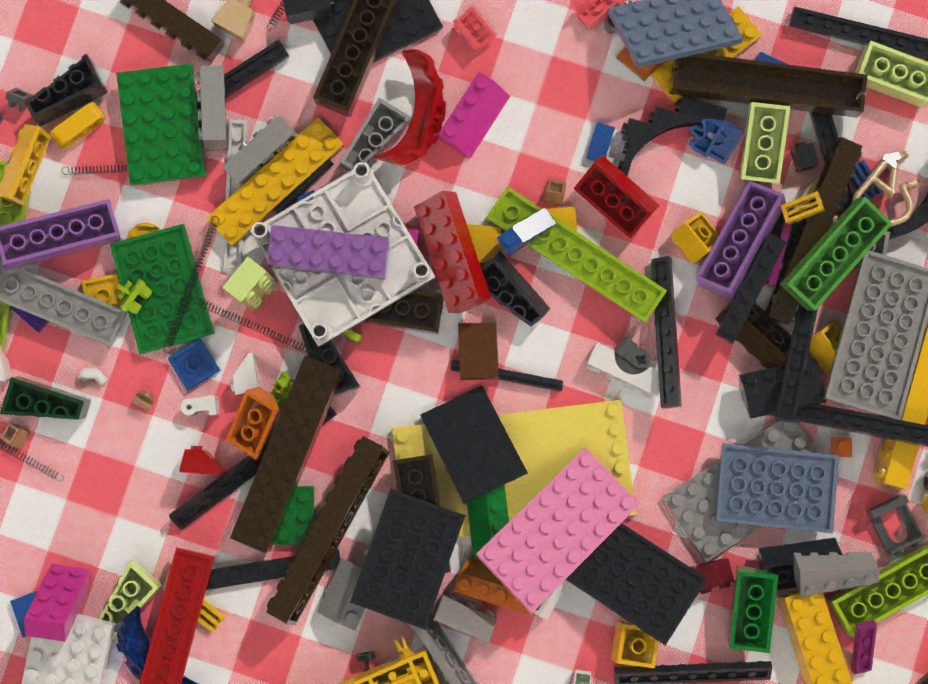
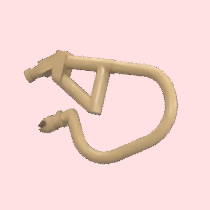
(890, 162)

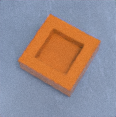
(841, 446)

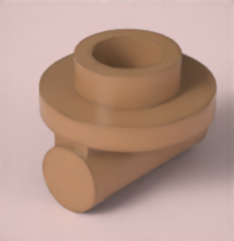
(143, 400)

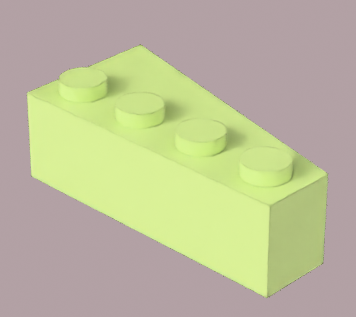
(133, 589)

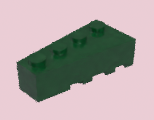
(36, 399)

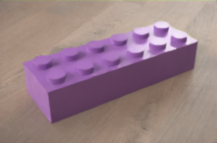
(58, 234)
(740, 240)
(328, 252)

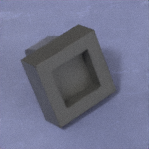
(19, 97)

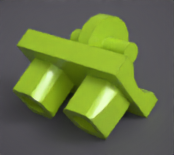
(138, 289)
(282, 388)

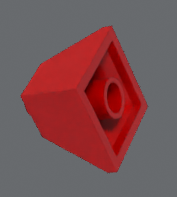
(200, 461)

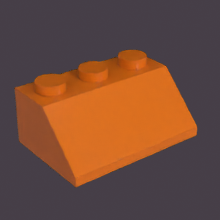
(253, 421)

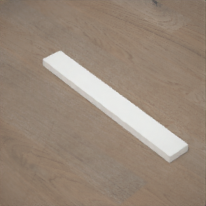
(236, 137)

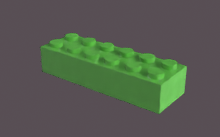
(836, 253)

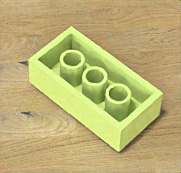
(895, 73)
(764, 142)
(250, 284)

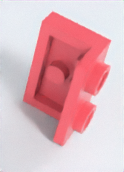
(593, 11)
(474, 29)

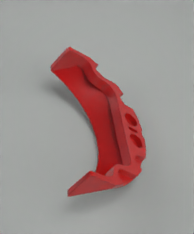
(427, 114)

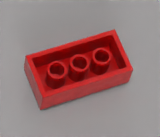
(616, 196)

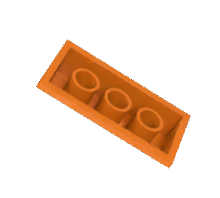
(480, 583)

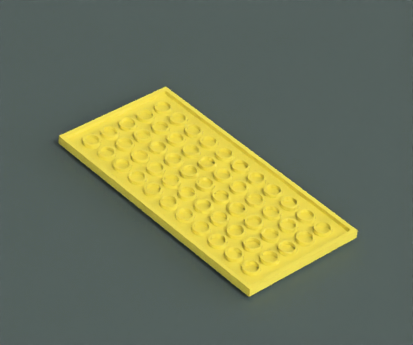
(545, 444)

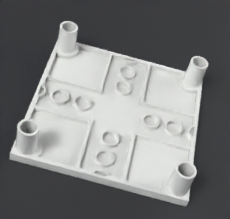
(339, 302)

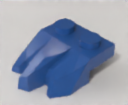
(715, 139)

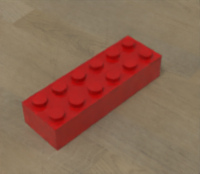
(452, 252)

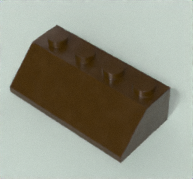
(762, 337)

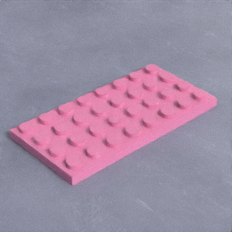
(557, 530)

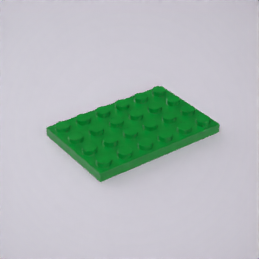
(161, 124)
(165, 265)

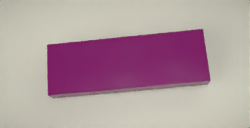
(863, 647)

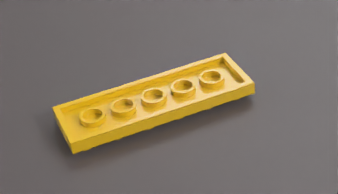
(749, 32)

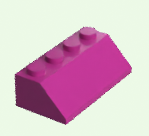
(473, 115)

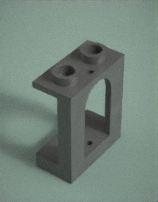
(914, 535)

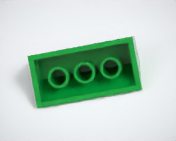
(487, 517)
(752, 609)

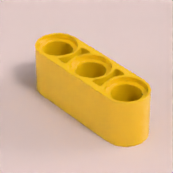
(78, 125)

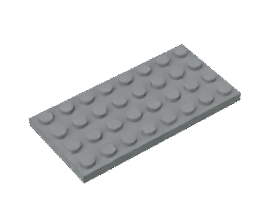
(880, 336)
(696, 498)

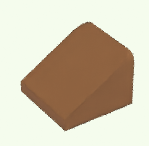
(555, 192)
(15, 435)

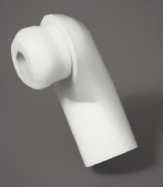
(93, 373)

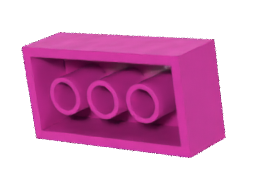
(57, 602)

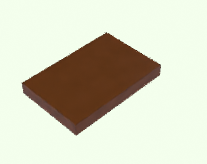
(478, 351)

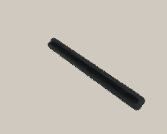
(522, 378)

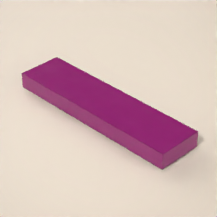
(783, 234)

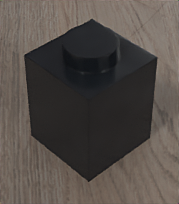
(804, 156)

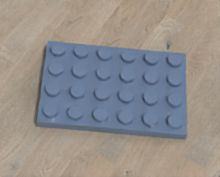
(673, 28)
(777, 488)

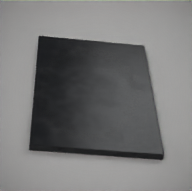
(473, 444)

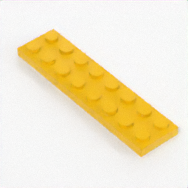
(275, 181)

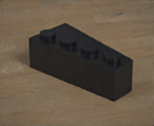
(68, 92)
(513, 290)
(331, 356)

